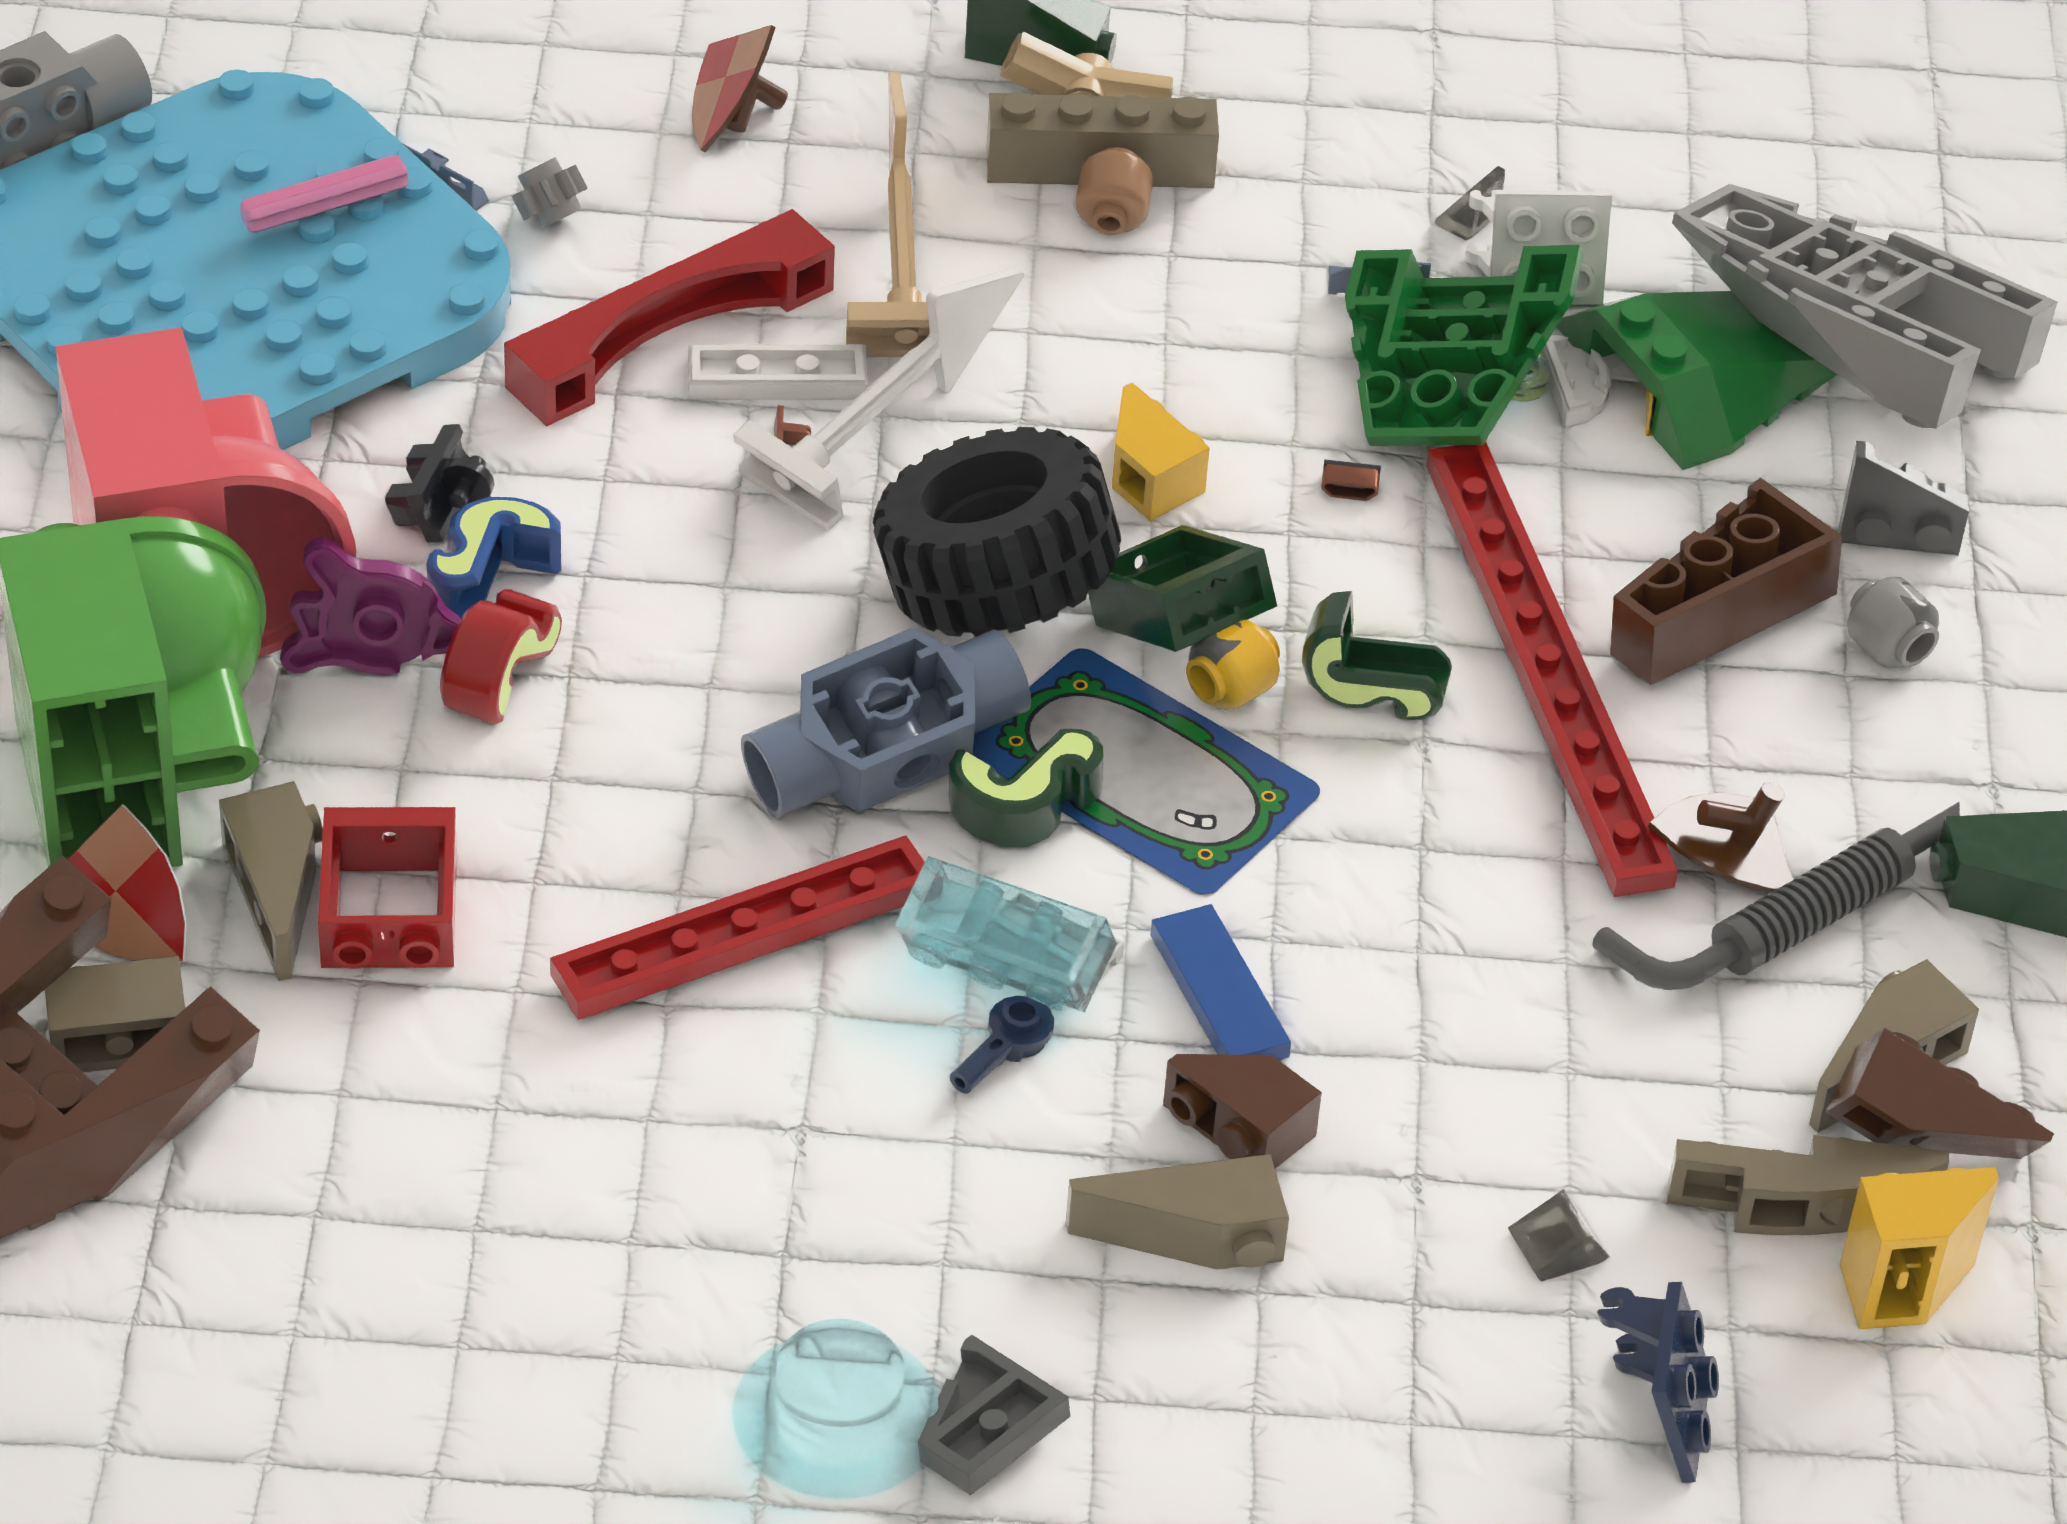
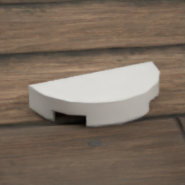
(1577, 381)

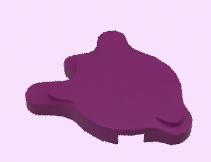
(364, 614)

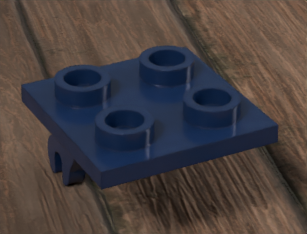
(1671, 1357)

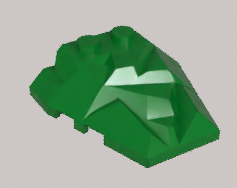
(1453, 350)

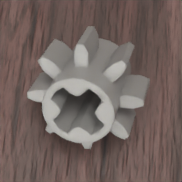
(549, 192)

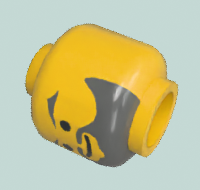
(1234, 665)

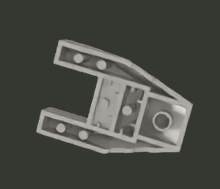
(1870, 309)

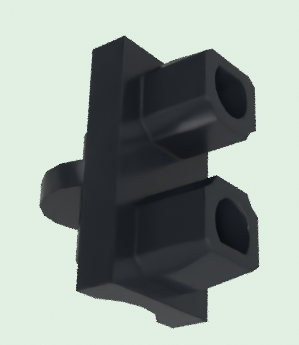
(440, 486)

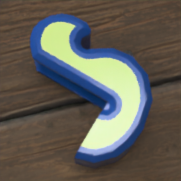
(483, 537)

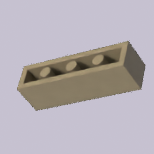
(1053, 135)

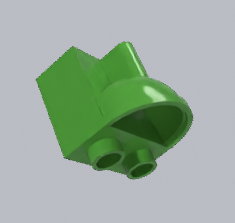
(129, 669)

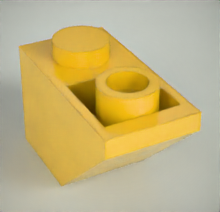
(1156, 456)

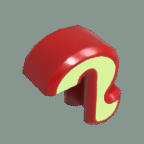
(487, 648)

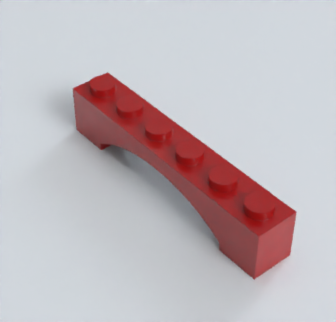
(765, 266)

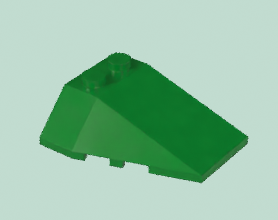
(1705, 364)

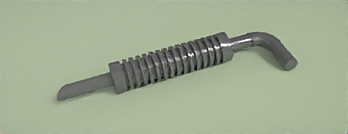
(1789, 912)

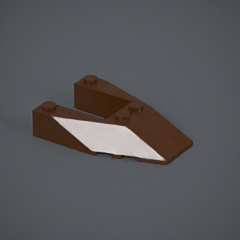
(58, 1127)

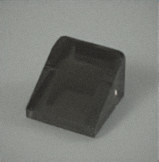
(1461, 218)
(1558, 1238)

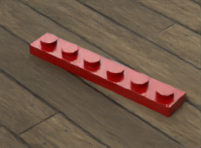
(736, 928)

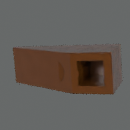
(1911, 1099)

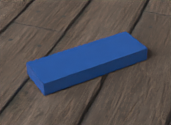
(1219, 984)

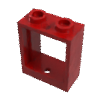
(355, 842)

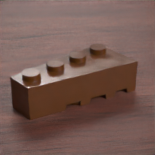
(1725, 584)

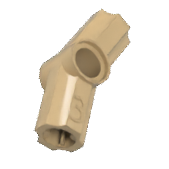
(1055, 72)

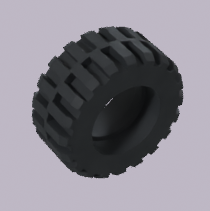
(997, 531)

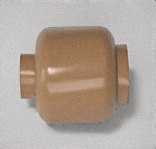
(1112, 189)

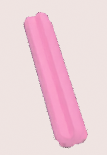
(323, 193)

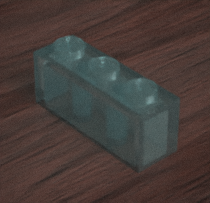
(1005, 935)

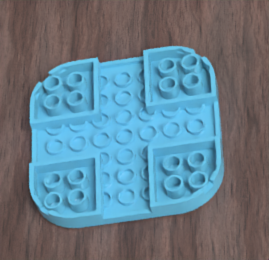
(148, 236)

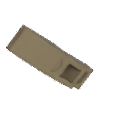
(1785, 1190)

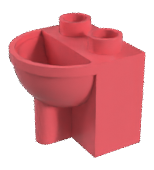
(153, 448)

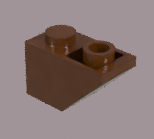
(1243, 1103)

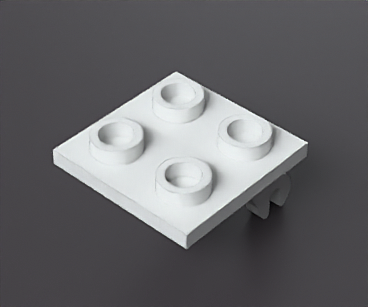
(1546, 220)

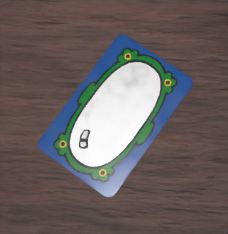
(1172, 779)

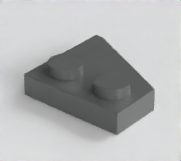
(1900, 507)
(988, 1417)

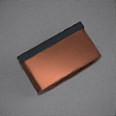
(1350, 480)

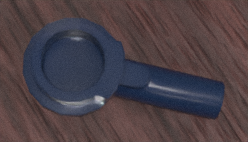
(1017, 1031)

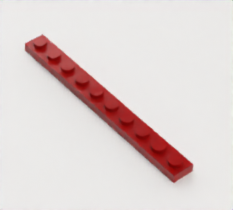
(1551, 671)

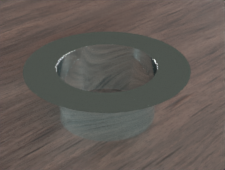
(835, 1410)

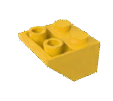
(1913, 1242)

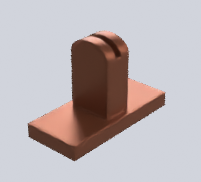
(789, 432)

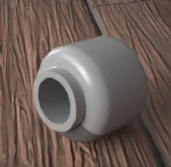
(1893, 622)

